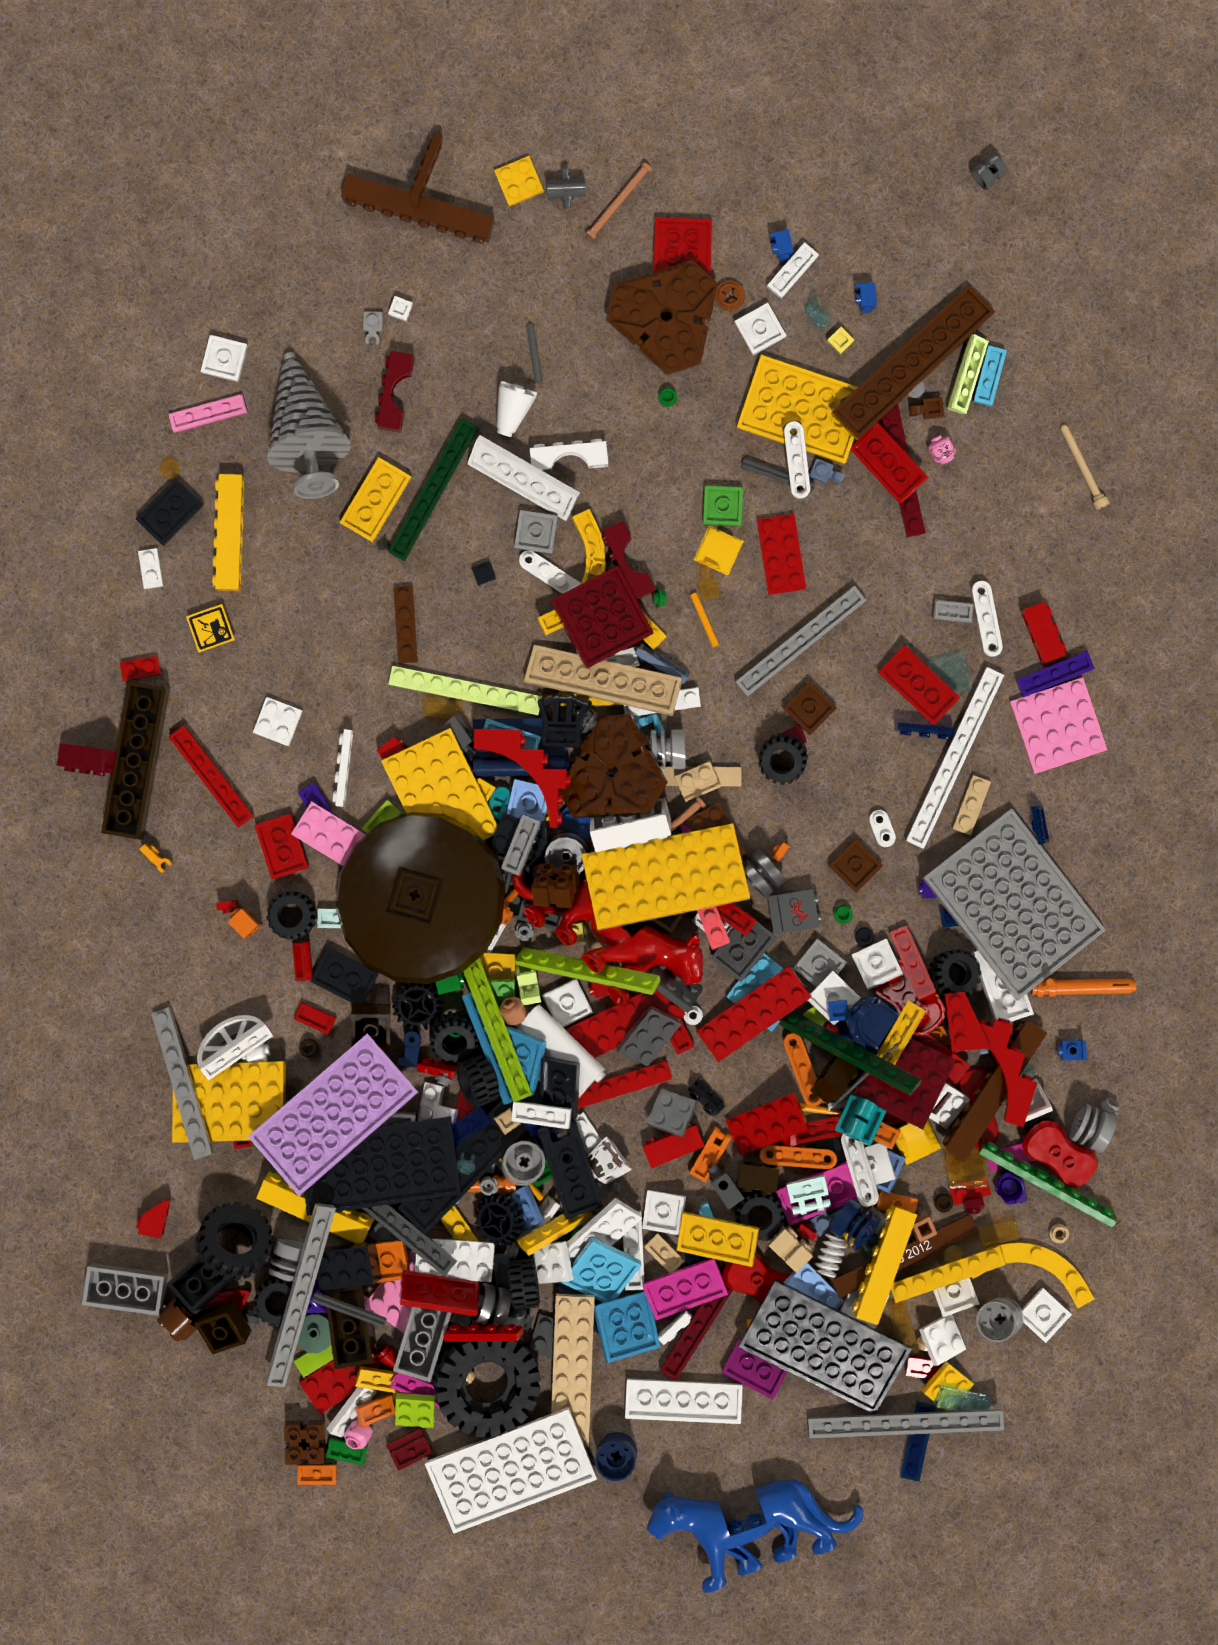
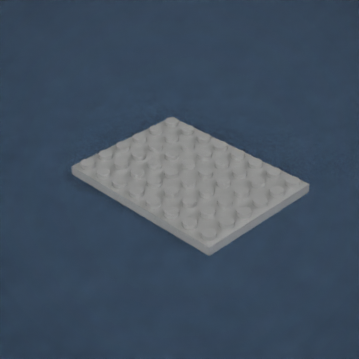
(1014, 904)

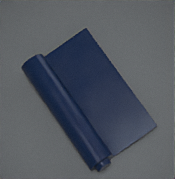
(496, 765)

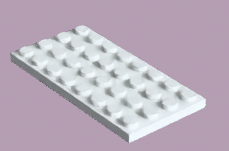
(511, 1470)

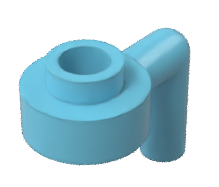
(649, 719)

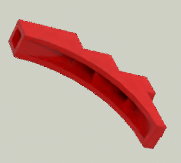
(533, 761)
(1018, 1089)

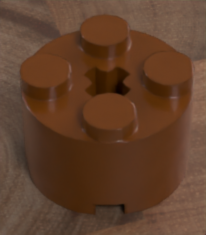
(178, 1320)

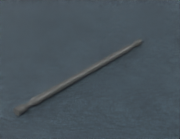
(862, 1077)

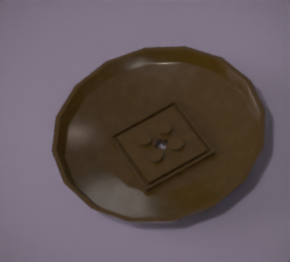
(456, 906)

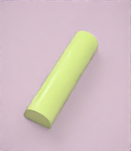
(967, 374)

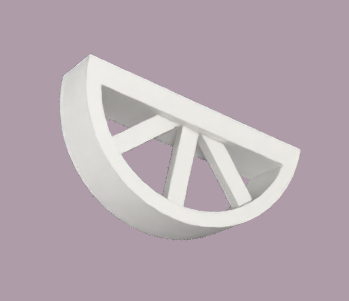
(216, 1058)

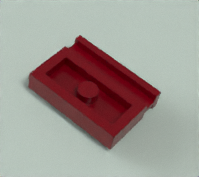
(409, 1448)

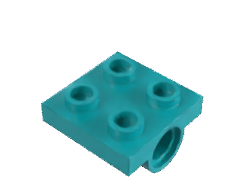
(860, 1120)

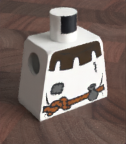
(607, 1162)

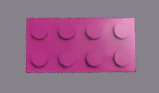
(839, 1187)
(685, 1288)

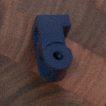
(412, 1050)

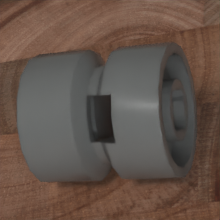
(986, 173)

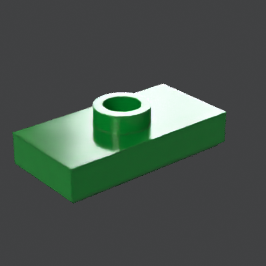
(341, 1451)

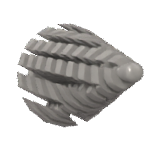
(305, 433)

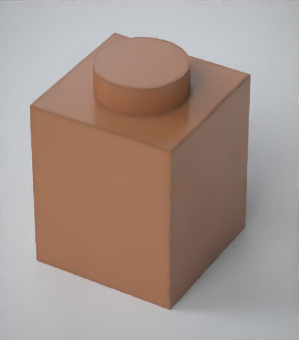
(923, 1228)

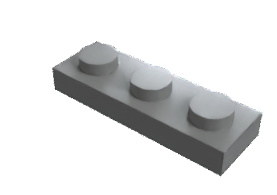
(521, 845)

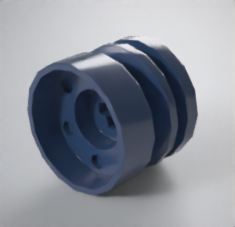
(851, 1222)
(614, 1467)

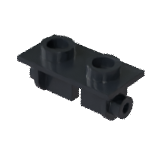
(699, 1092)

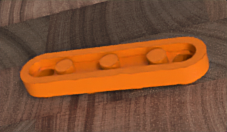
(801, 1067)
(798, 1156)

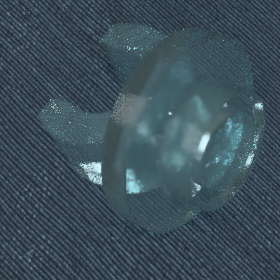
(466, 1166)

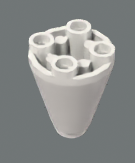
(512, 407)

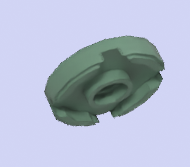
(321, 1341)

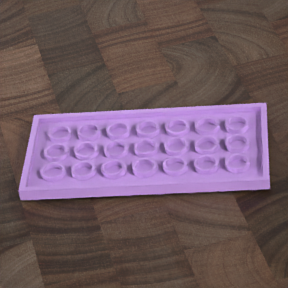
(333, 1114)

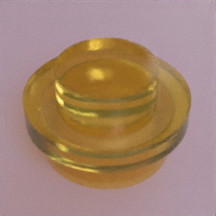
(169, 469)

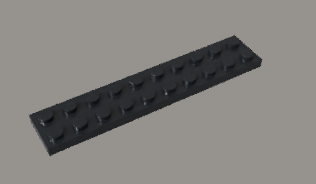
(487, 1147)

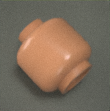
(513, 1011)

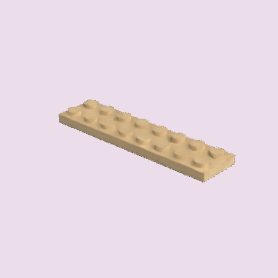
(603, 681)
(573, 1358)

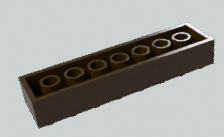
(135, 760)

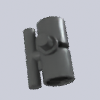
(566, 188)

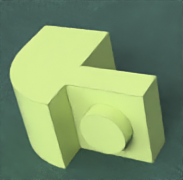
(528, 985)

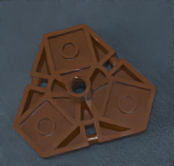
(683, 293)
(613, 749)

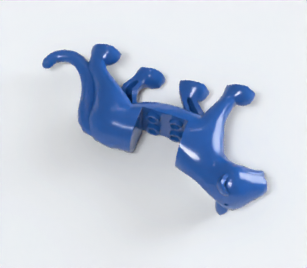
(783, 1505)

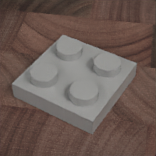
(536, 532)
(819, 963)

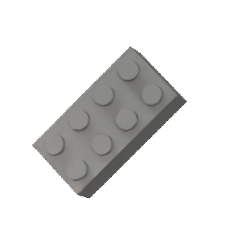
(124, 1289)
(422, 1343)

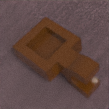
(930, 408)

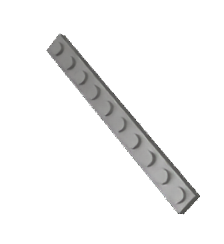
(300, 1295)
(906, 1423)

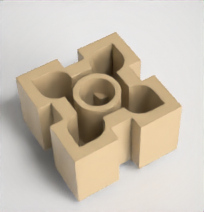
(790, 1249)

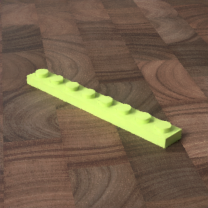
(464, 690)

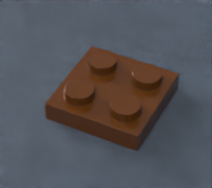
(809, 708)
(855, 865)

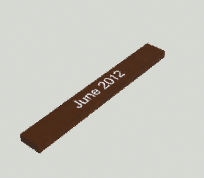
(913, 1252)

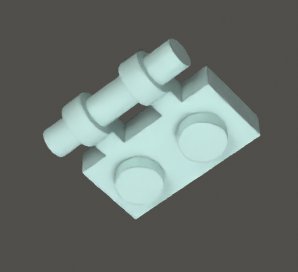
(807, 1189)

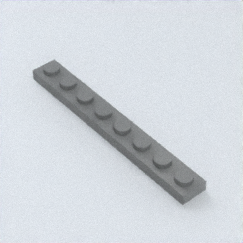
(800, 641)
(182, 1083)

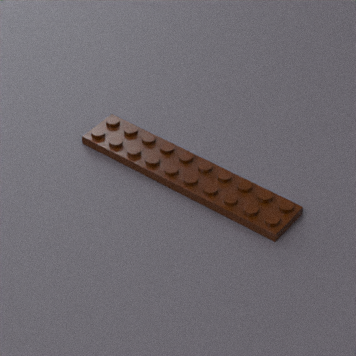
(912, 363)

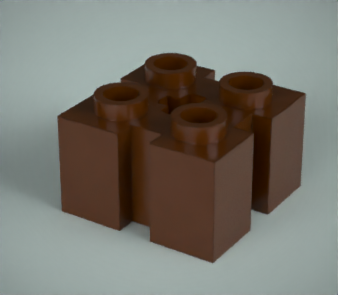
(555, 885)
(297, 1451)

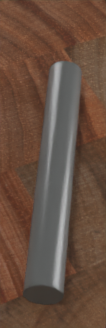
(534, 353)

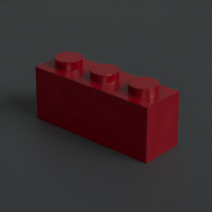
(86, 759)

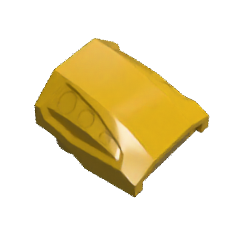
(916, 1143)

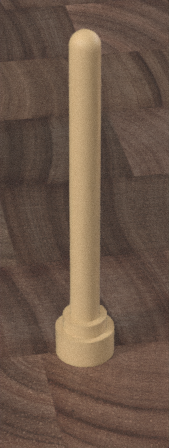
(1099, 499)

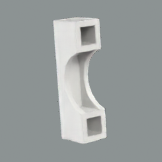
(592, 453)

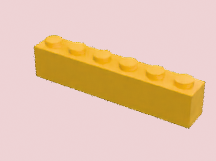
(229, 532)
(346, 1224)
(884, 1264)
(947, 1274)

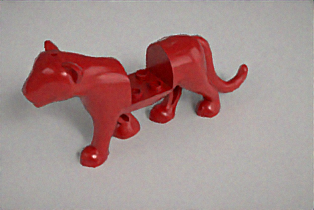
(637, 953)

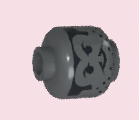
(589, 720)

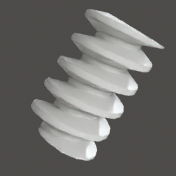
(831, 1255)

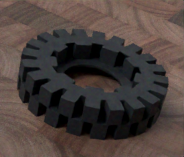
(491, 1416)

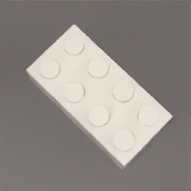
(624, 830)

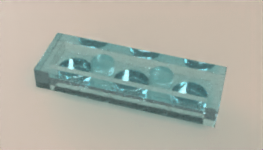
(961, 1400)

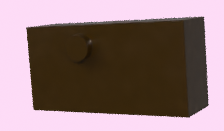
(351, 1337)

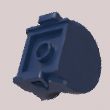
(867, 1023)

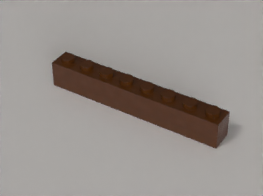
(429, 212)
(989, 1096)

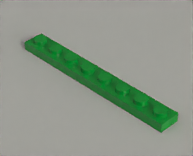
(1042, 1180)

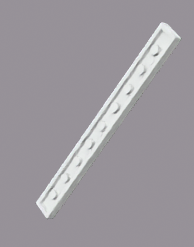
(954, 758)

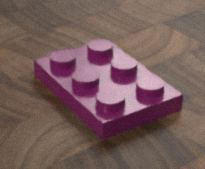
(754, 1371)

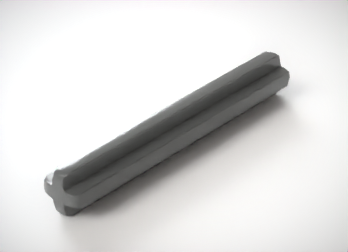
(770, 472)
(349, 1309)

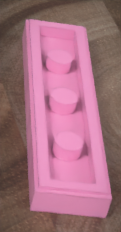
(208, 413)

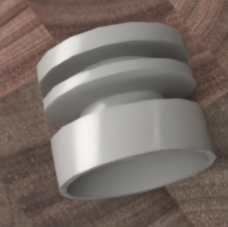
(669, 749)
(1089, 1125)
(286, 1266)
(994, 1328)

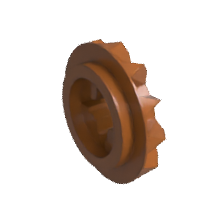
(738, 293)

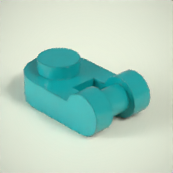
(501, 798)

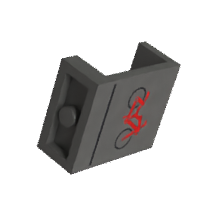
(794, 911)

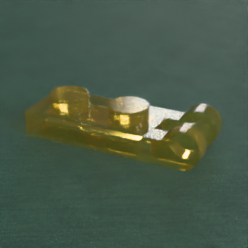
(902, 1324)

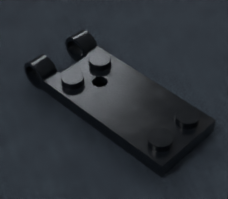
(572, 1177)

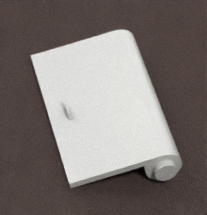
(562, 1046)

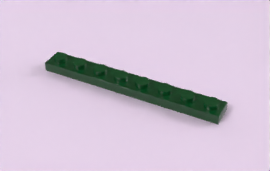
(433, 489)
(850, 1052)

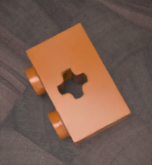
(244, 922)

